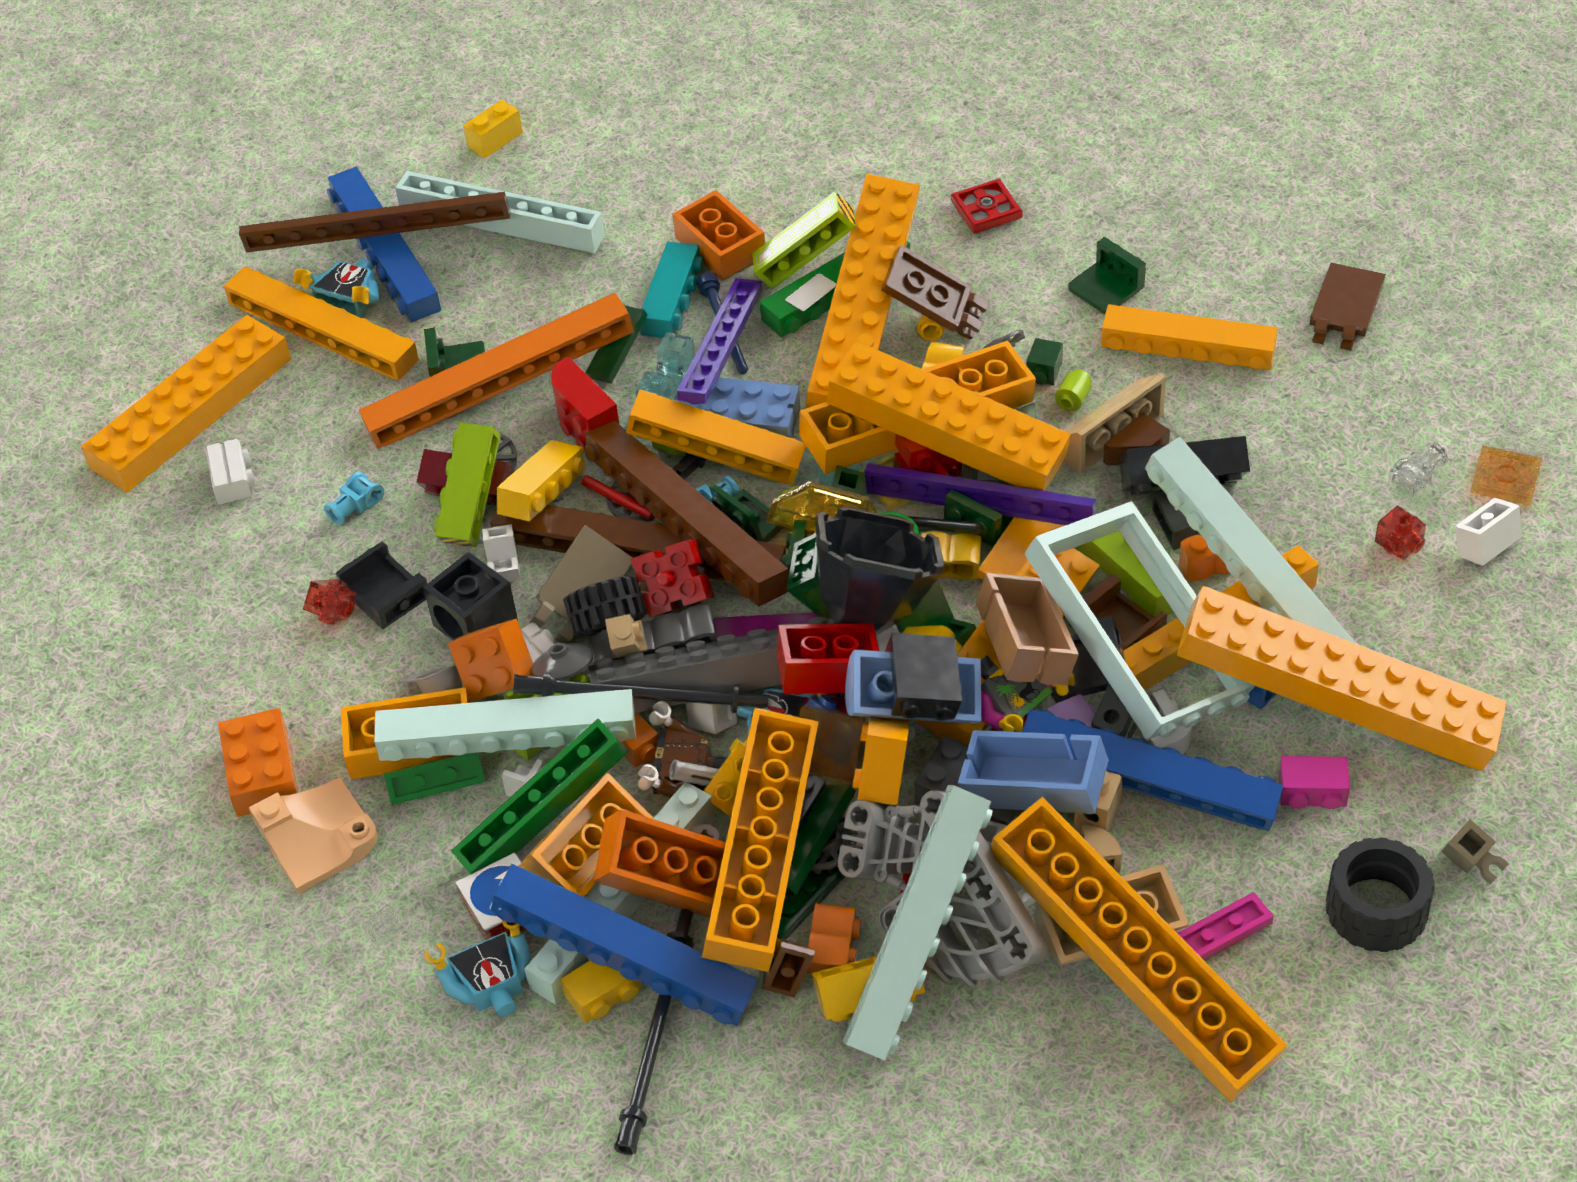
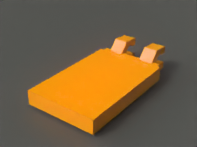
(1008, 553)

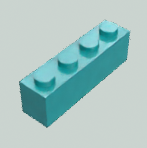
(671, 289)

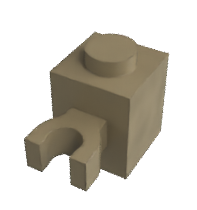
(1471, 849)

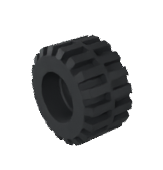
(604, 600)

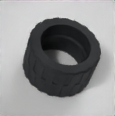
(1372, 926)

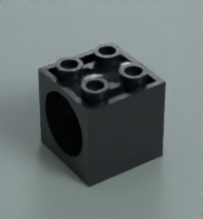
(469, 598)

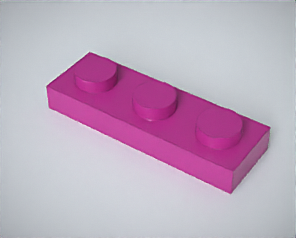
(1227, 926)

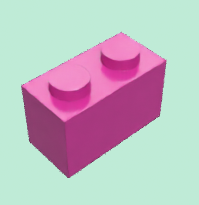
(1314, 781)

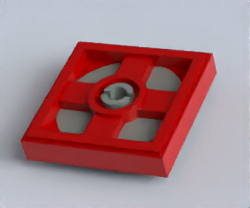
(986, 206)

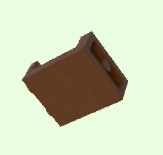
(1130, 618)

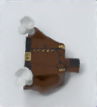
(678, 743)

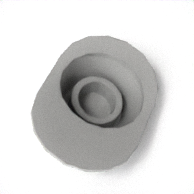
(435, 680)

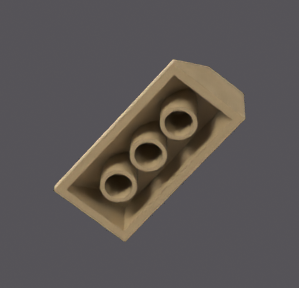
(1113, 415)
(1151, 884)

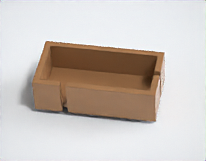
(1026, 629)

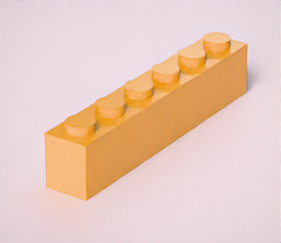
(1189, 337)
(715, 437)

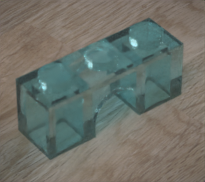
(673, 361)

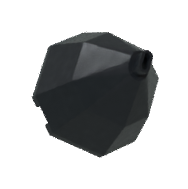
(873, 566)

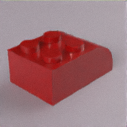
(580, 401)
(817, 655)

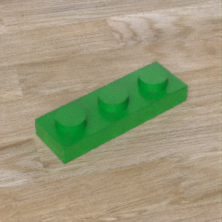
(433, 777)

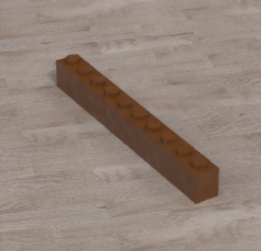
(687, 513)
(558, 526)

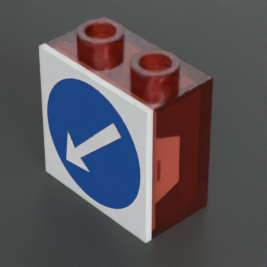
(477, 896)

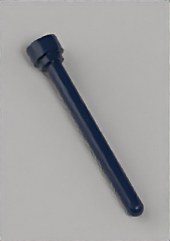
(709, 287)

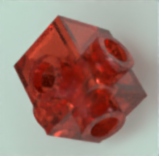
(1400, 533)
(330, 600)

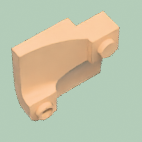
(315, 832)

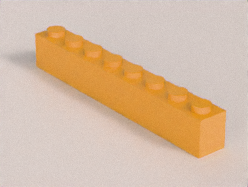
(322, 323)
(1155, 655)

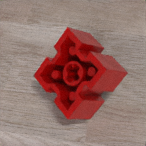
(923, 459)
(672, 578)

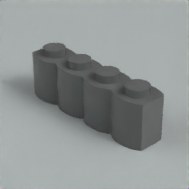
(666, 630)

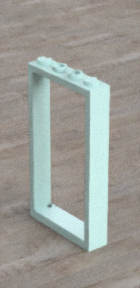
(1171, 585)

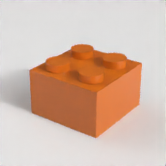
(491, 659)

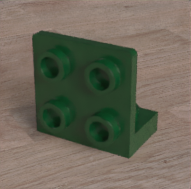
(444, 357)
(803, 576)

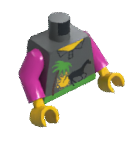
(1008, 702)

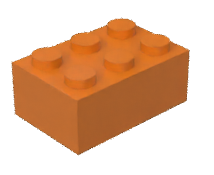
(721, 231)
(257, 758)

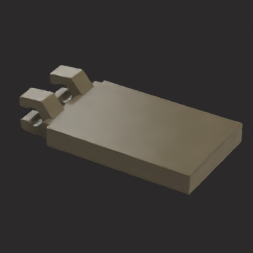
(584, 563)

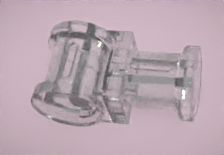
(1417, 470)

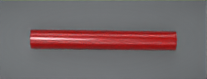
(616, 496)

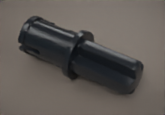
(688, 465)

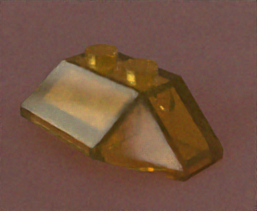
(810, 499)

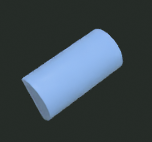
(871, 690)

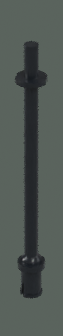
(548, 686)
(633, 1116)

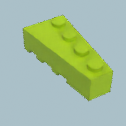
(1117, 558)

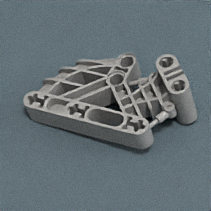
(891, 846)

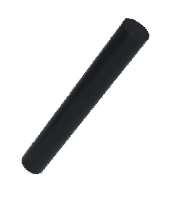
(948, 525)

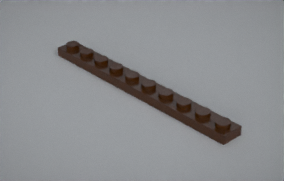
(375, 222)

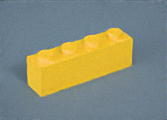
(540, 480)

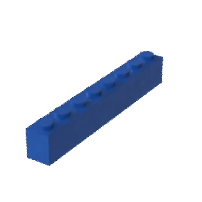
(388, 252)
(1173, 776)
(623, 945)

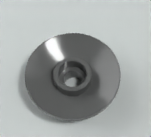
(563, 661)

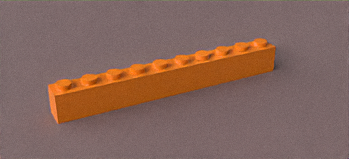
(496, 370)

